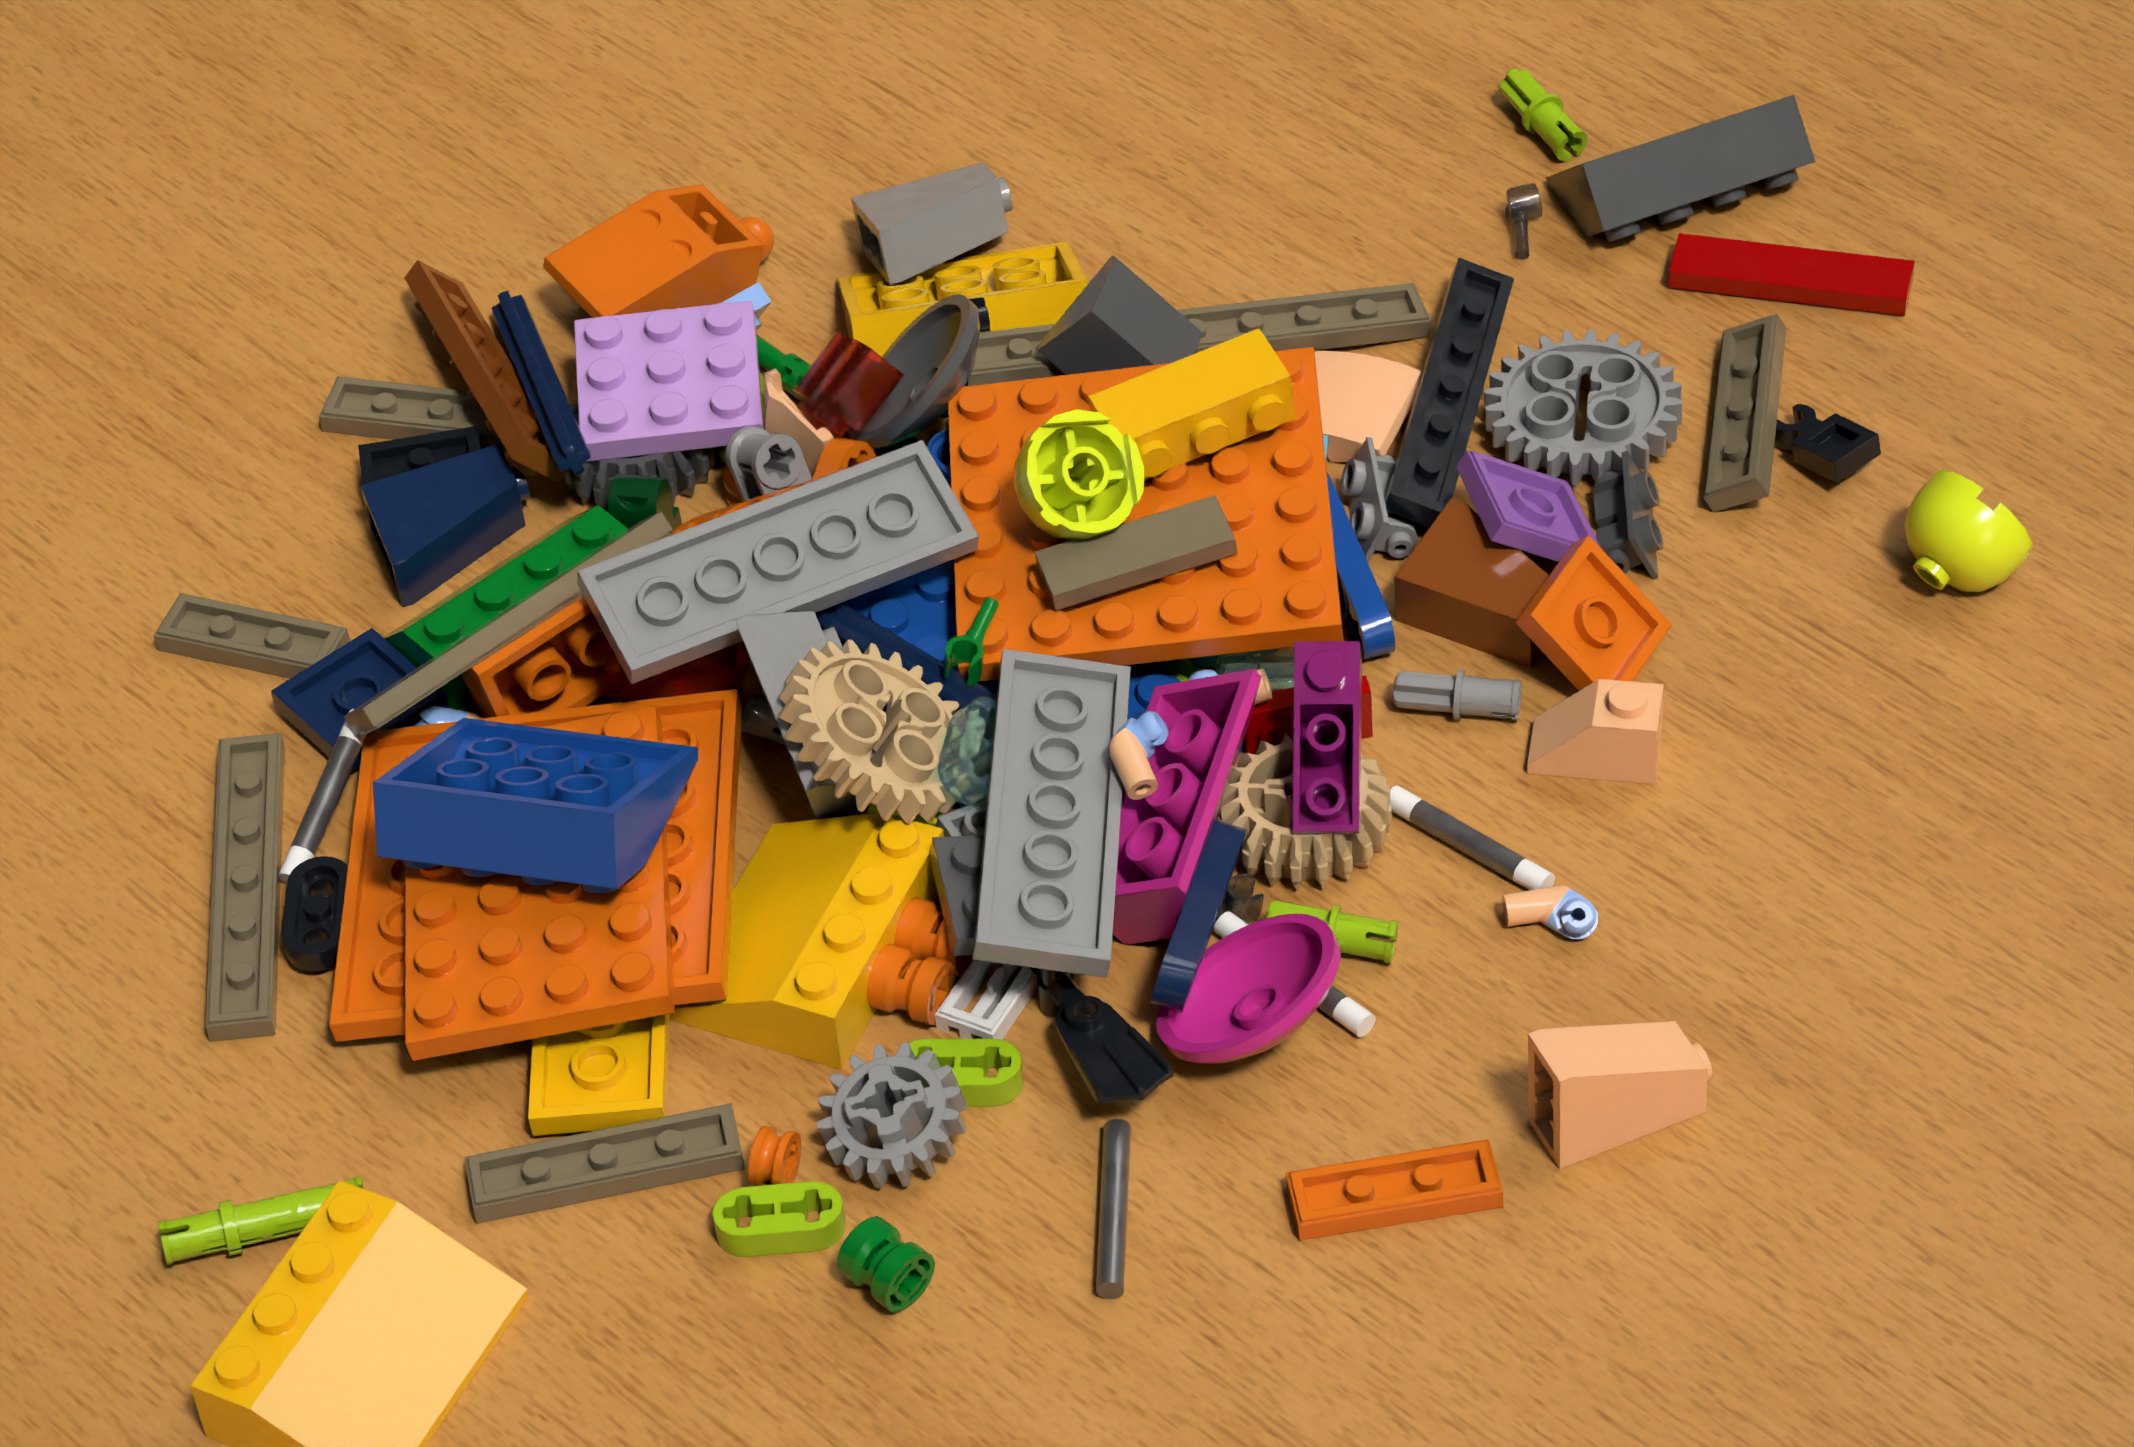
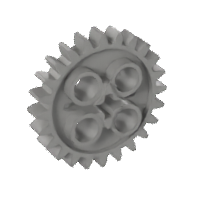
(1537, 398)

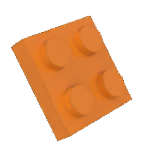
(1593, 618)

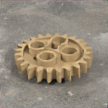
(838, 717)

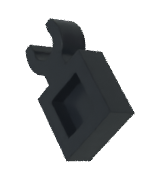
(1829, 446)

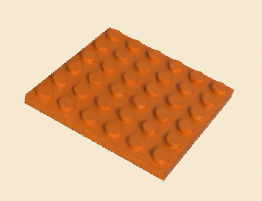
(1260, 599)
(700, 847)

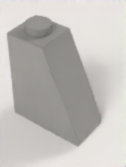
(931, 220)

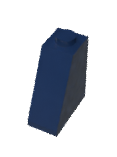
(443, 517)

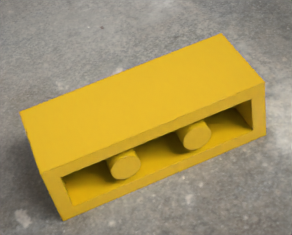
(1201, 402)

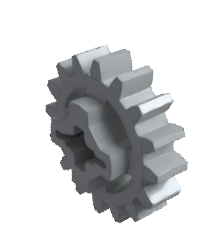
(896, 1106)

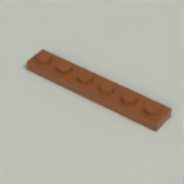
(484, 367)

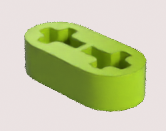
(970, 1065)
(779, 1219)

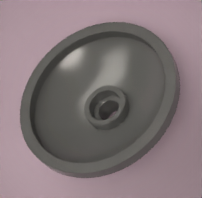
(936, 363)

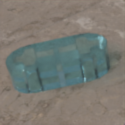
(967, 751)

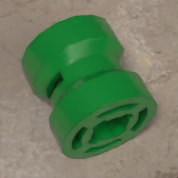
(890, 1267)

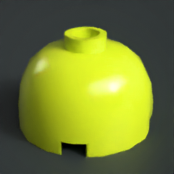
(1078, 475)
(1961, 538)

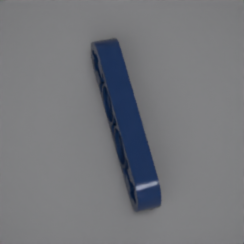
(1198, 916)

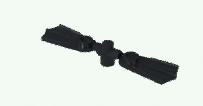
(1104, 1047)

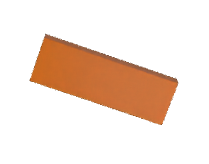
(1394, 1189)

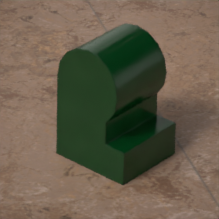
(639, 497)

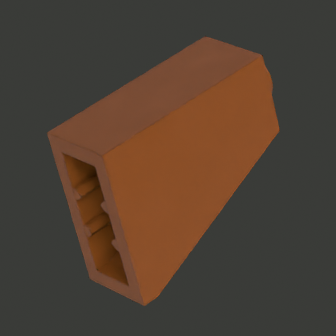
(1469, 587)

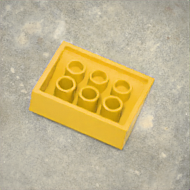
(1018, 288)
(809, 929)
(357, 1333)

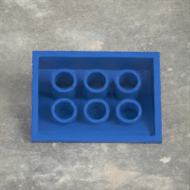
(531, 803)

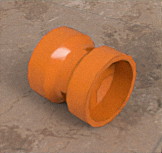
(925, 934)
(909, 983)

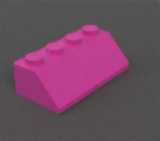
(1170, 828)

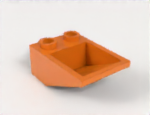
(662, 254)

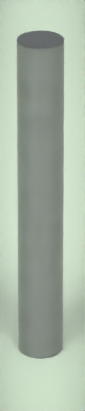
(1113, 1209)

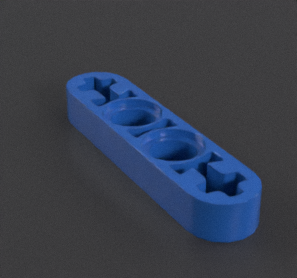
(1359, 594)

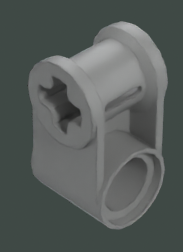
(767, 459)

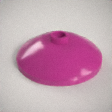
(1253, 990)

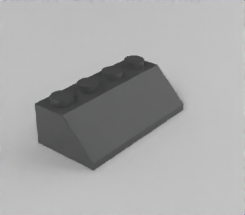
(1684, 168)

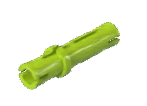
(242, 1224)

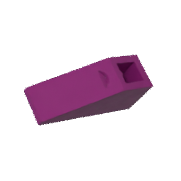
(1327, 737)

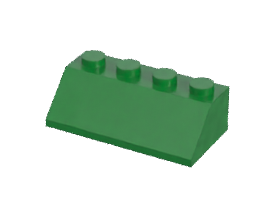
(499, 589)

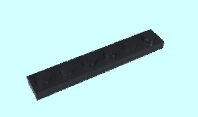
(1448, 392)

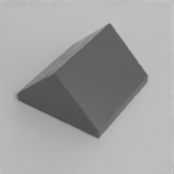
(1118, 326)

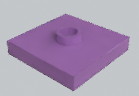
(1524, 506)

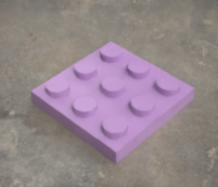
(667, 379)

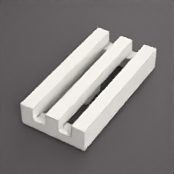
(974, 1024)

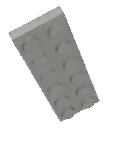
(777, 557)
(1052, 815)

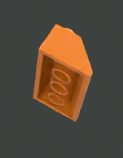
(544, 667)

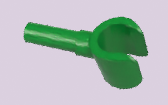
(969, 646)

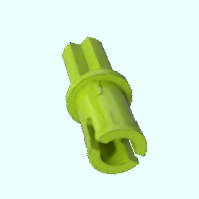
(1543, 114)
(1349, 929)

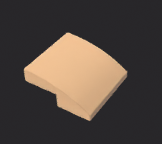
(1362, 400)

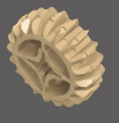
(1262, 802)

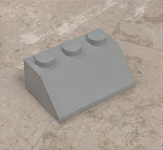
(774, 648)

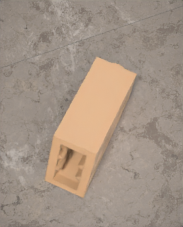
(1611, 1085)

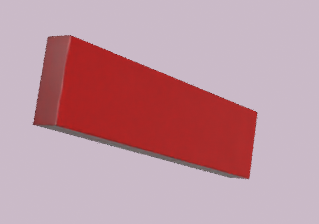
(1791, 274)

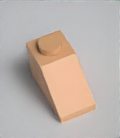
(1601, 733)

